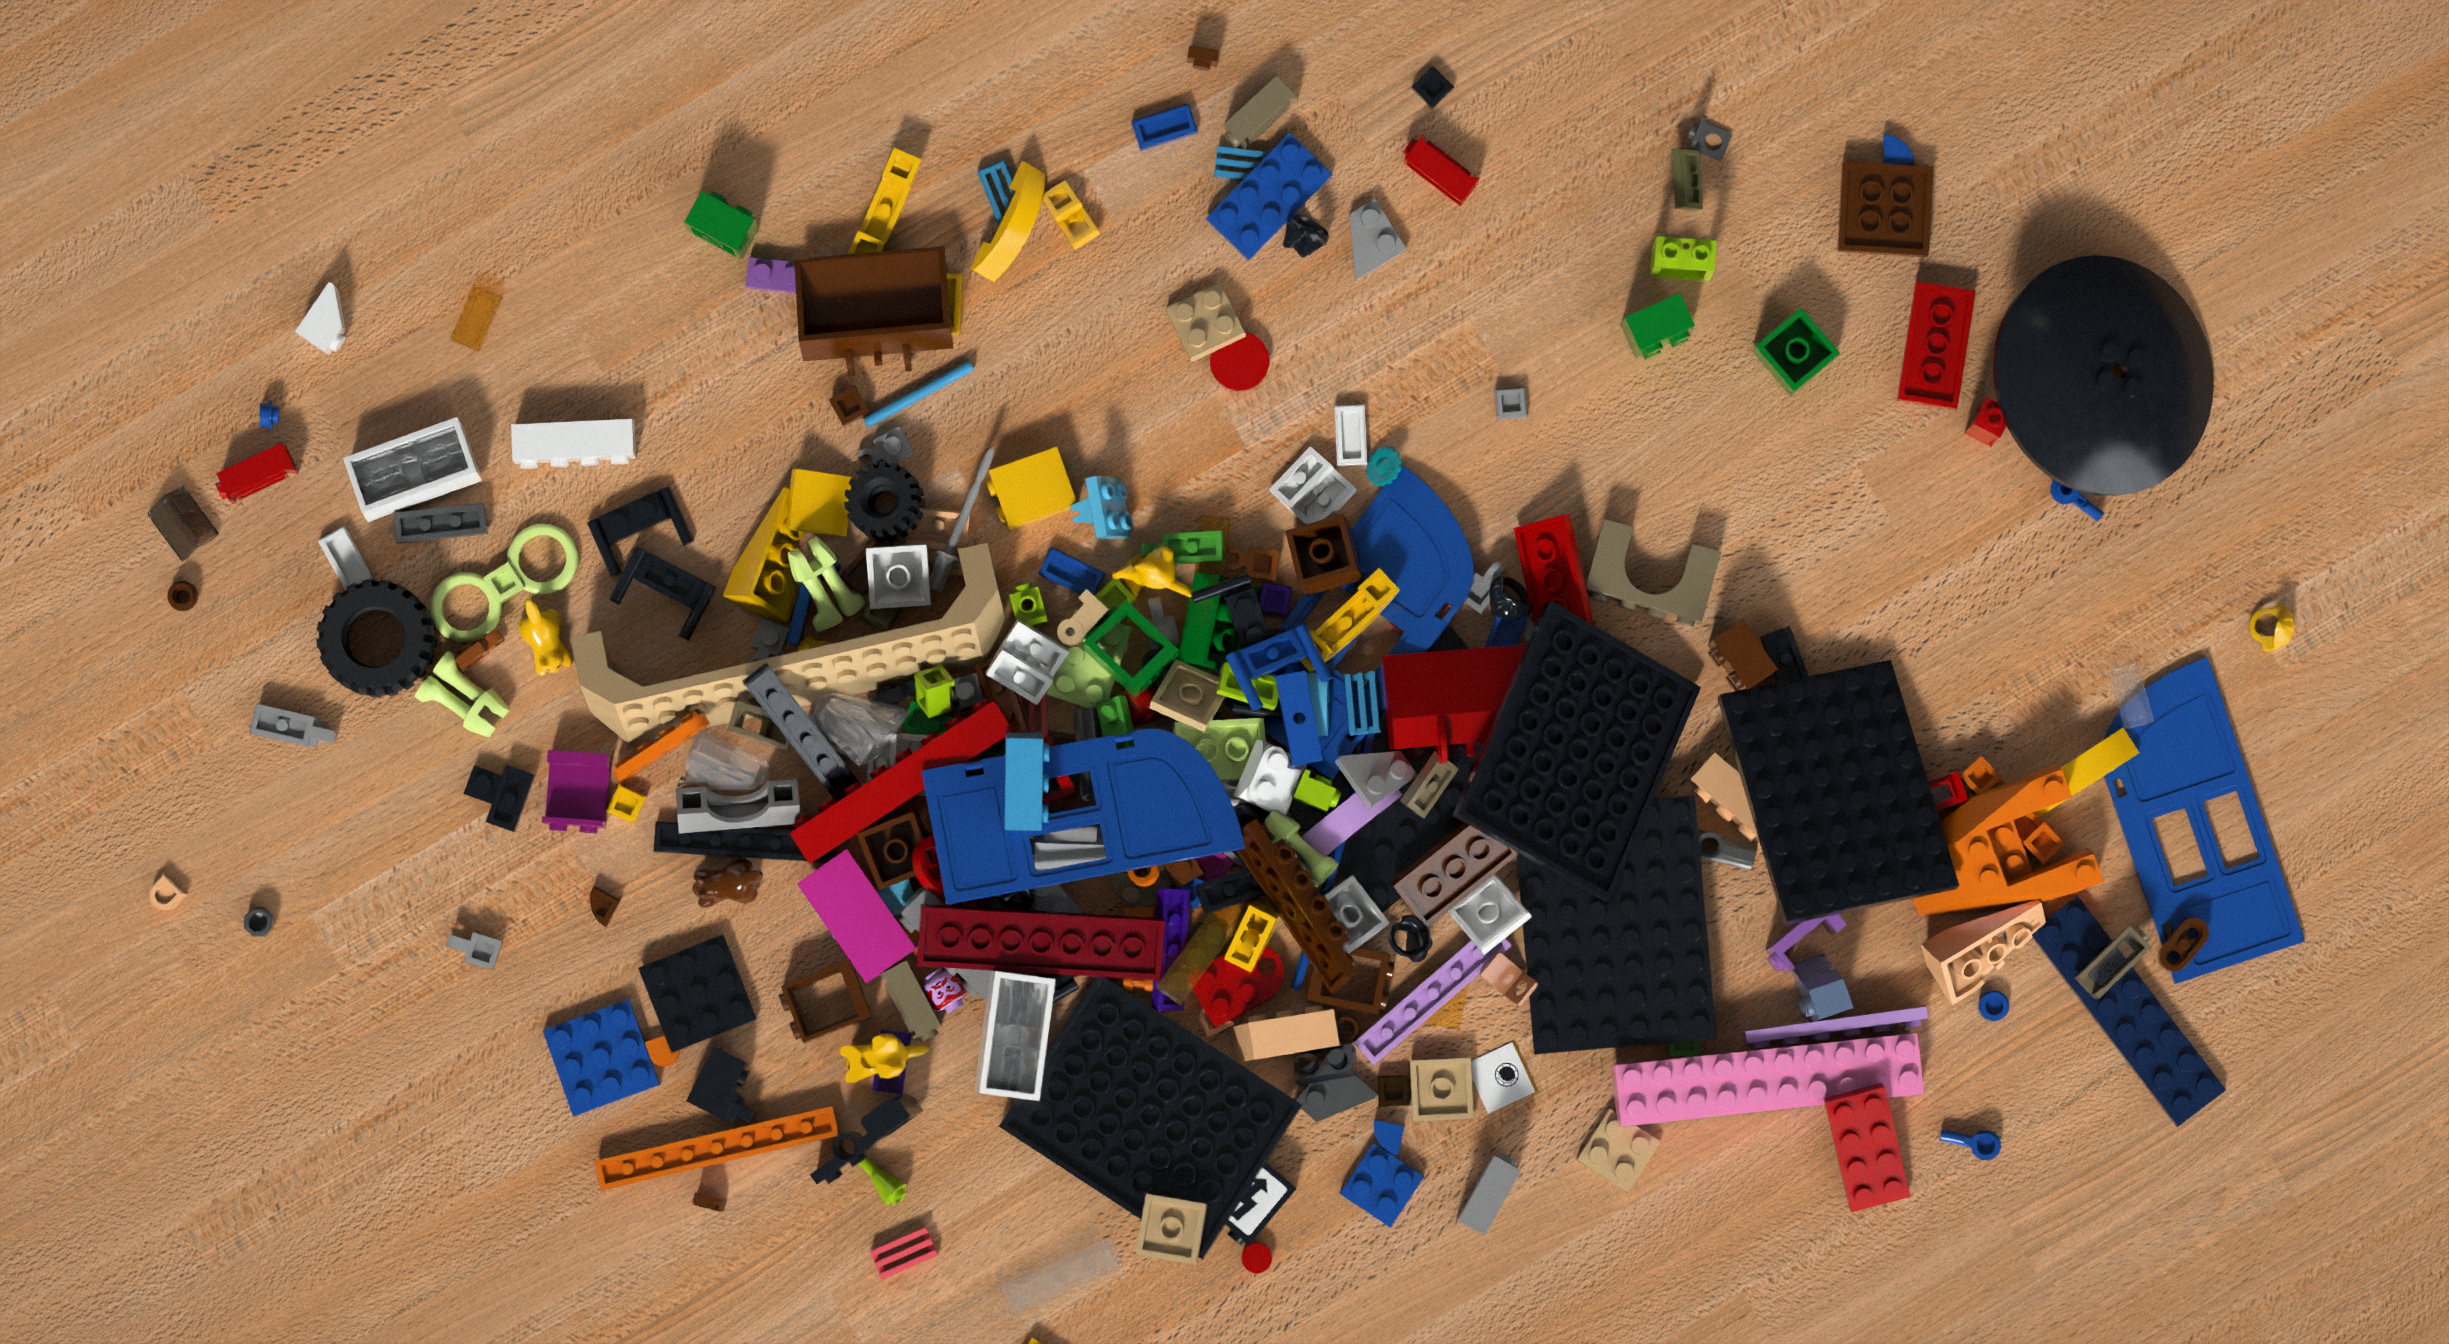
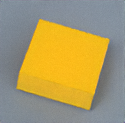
(626, 804)

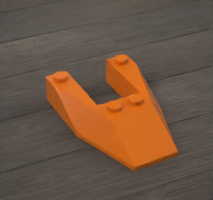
(1992, 859)

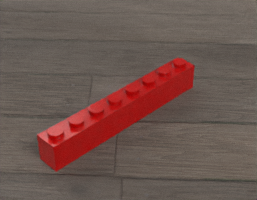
(901, 781)

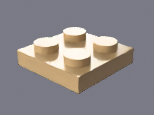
(1205, 322)
(1188, 696)
(1441, 1089)
(1618, 1152)
(1171, 1229)

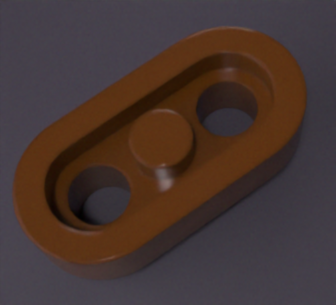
(2183, 945)

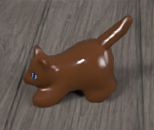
(731, 883)

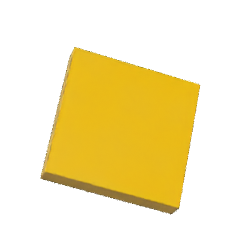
(818, 503)

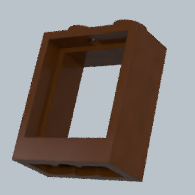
(856, 993)
(1380, 996)

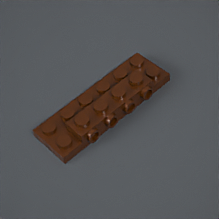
(1299, 904)

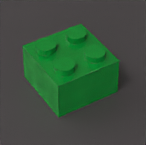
(721, 224)
(1658, 326)
(1796, 352)

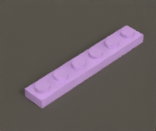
(1425, 1000)
(1849, 1026)

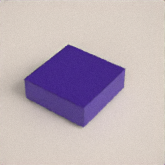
(1275, 599)

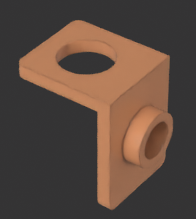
(1508, 978)

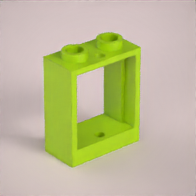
(1673, 261)

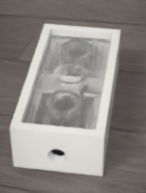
(412, 469)
(1014, 1035)

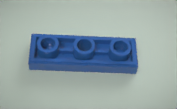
(1296, 698)

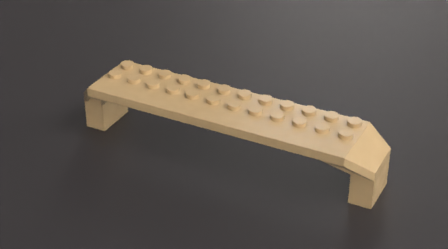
(847, 667)

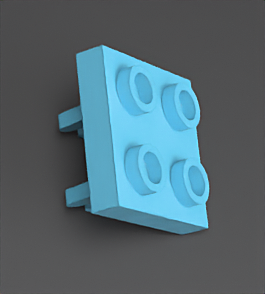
(1105, 508)

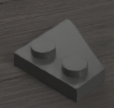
(1334, 1096)

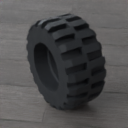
(342, 615)

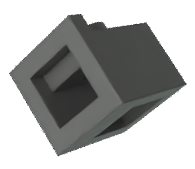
(966, 692)

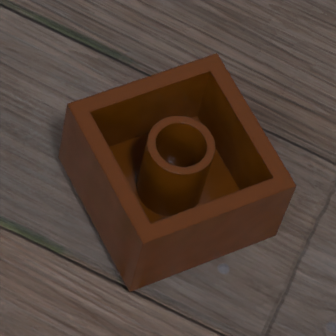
(1324, 555)
(1741, 657)
(891, 848)

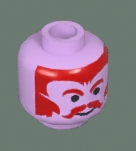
(944, 991)

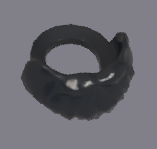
(1502, 602)
(1417, 941)

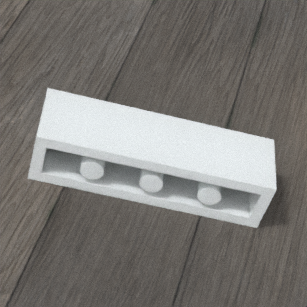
(573, 441)

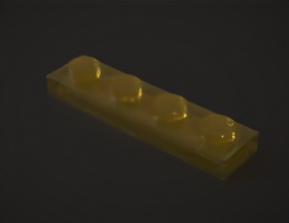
(1200, 952)

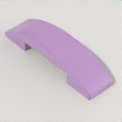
(1343, 823)

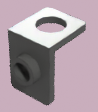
(1700, 131)

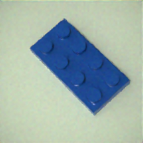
(1268, 196)

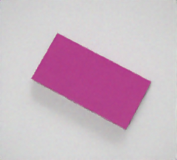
(856, 916)

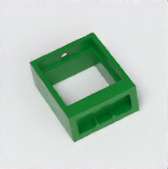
(1151, 670)

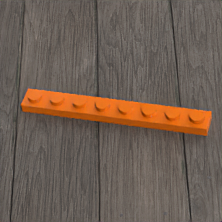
(717, 1148)

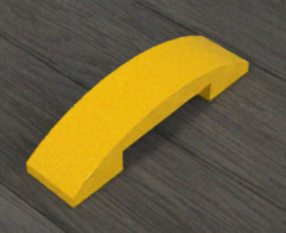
(887, 203)
(1015, 225)
(1353, 616)
(2096, 763)

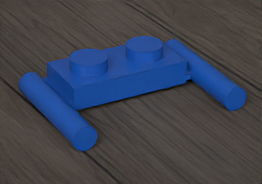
(1272, 656)

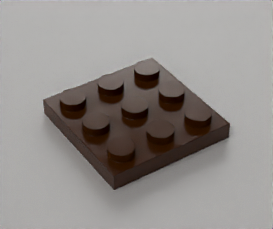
(1885, 209)

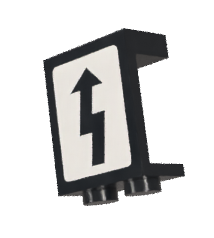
(1259, 1205)

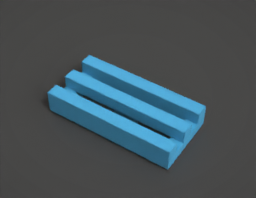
(1235, 163)
(992, 169)
(1360, 678)

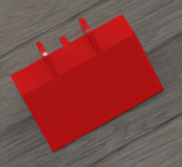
(1446, 696)

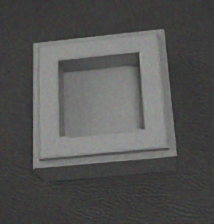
(1510, 403)

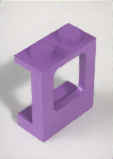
(1776, 951)

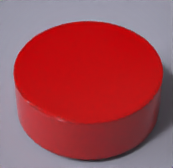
(1256, 1258)

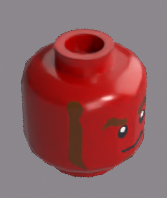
(1140, 706)

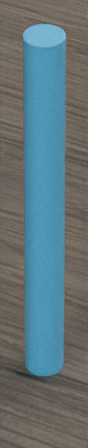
(918, 393)

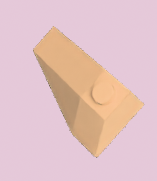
(1969, 951)

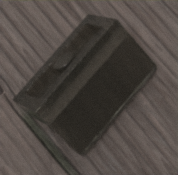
(182, 522)

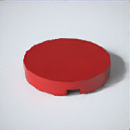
(1240, 364)

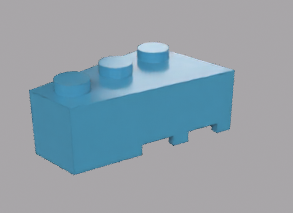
(1025, 781)

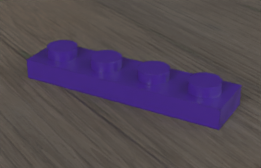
(1174, 908)

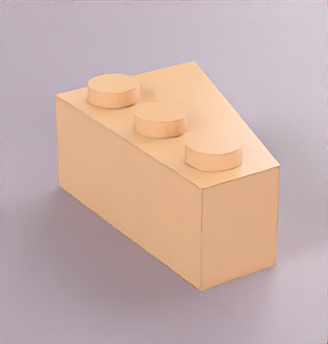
(1724, 788)
(1284, 1034)

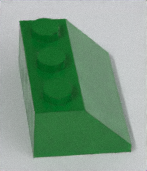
(1208, 628)

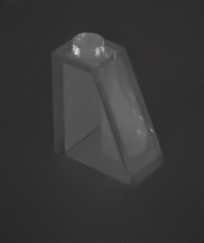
(858, 724)
(723, 766)

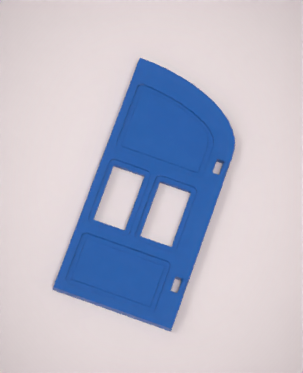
(1428, 558)
(2182, 763)
(1150, 799)

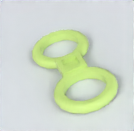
(504, 583)

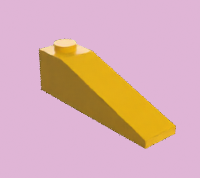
(763, 574)

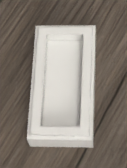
(1350, 435)
(345, 557)

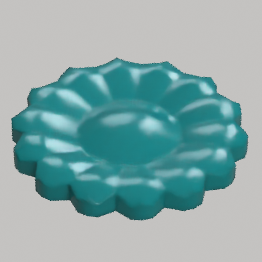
(1383, 466)

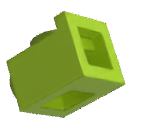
(1034, 617)
(934, 690)
(1317, 792)

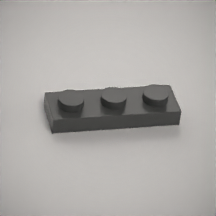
(440, 523)

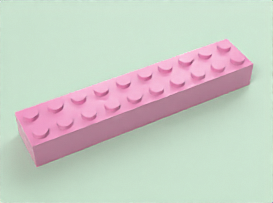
(1763, 1079)

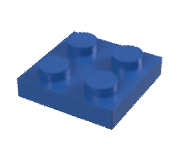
(1381, 1185)

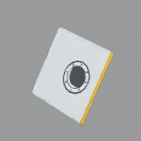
(1501, 1077)

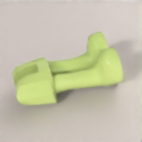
(806, 572)
(433, 690)
(1283, 827)

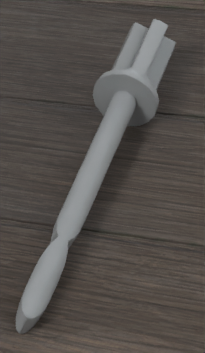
(946, 560)

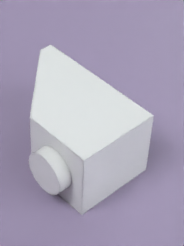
(324, 322)

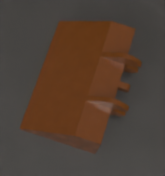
(873, 305)

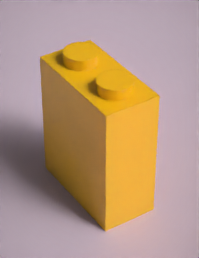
(1031, 489)

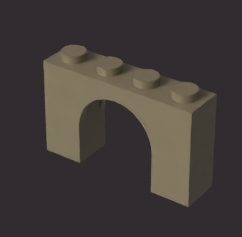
(1684, 601)

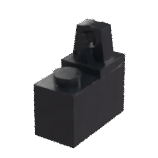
(717, 1084)

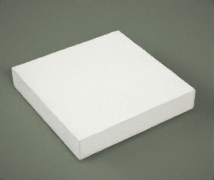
(1489, 914)

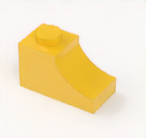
(1252, 935)

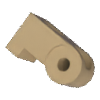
(1091, 613)

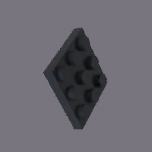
(697, 993)

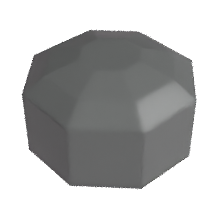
(258, 922)

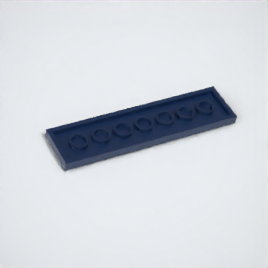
(2130, 1016)

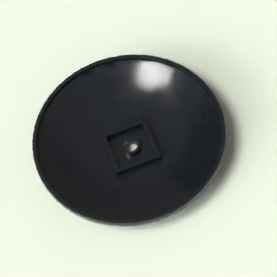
(2059, 383)

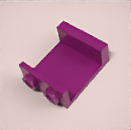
(577, 790)

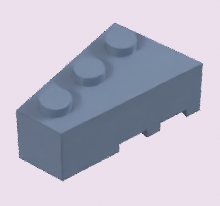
(1820, 988)

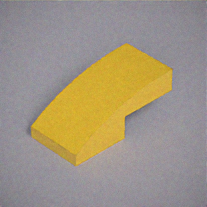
(1070, 215)

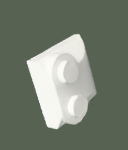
(898, 576)
(1269, 778)
(1356, 911)

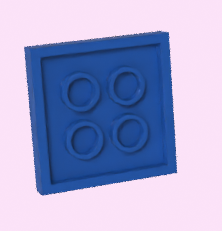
(601, 1057)

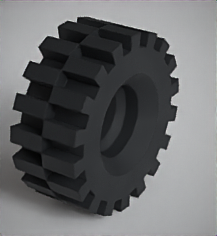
(870, 486)

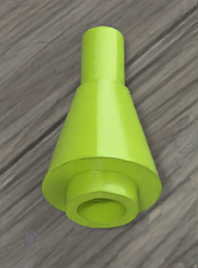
(888, 1187)

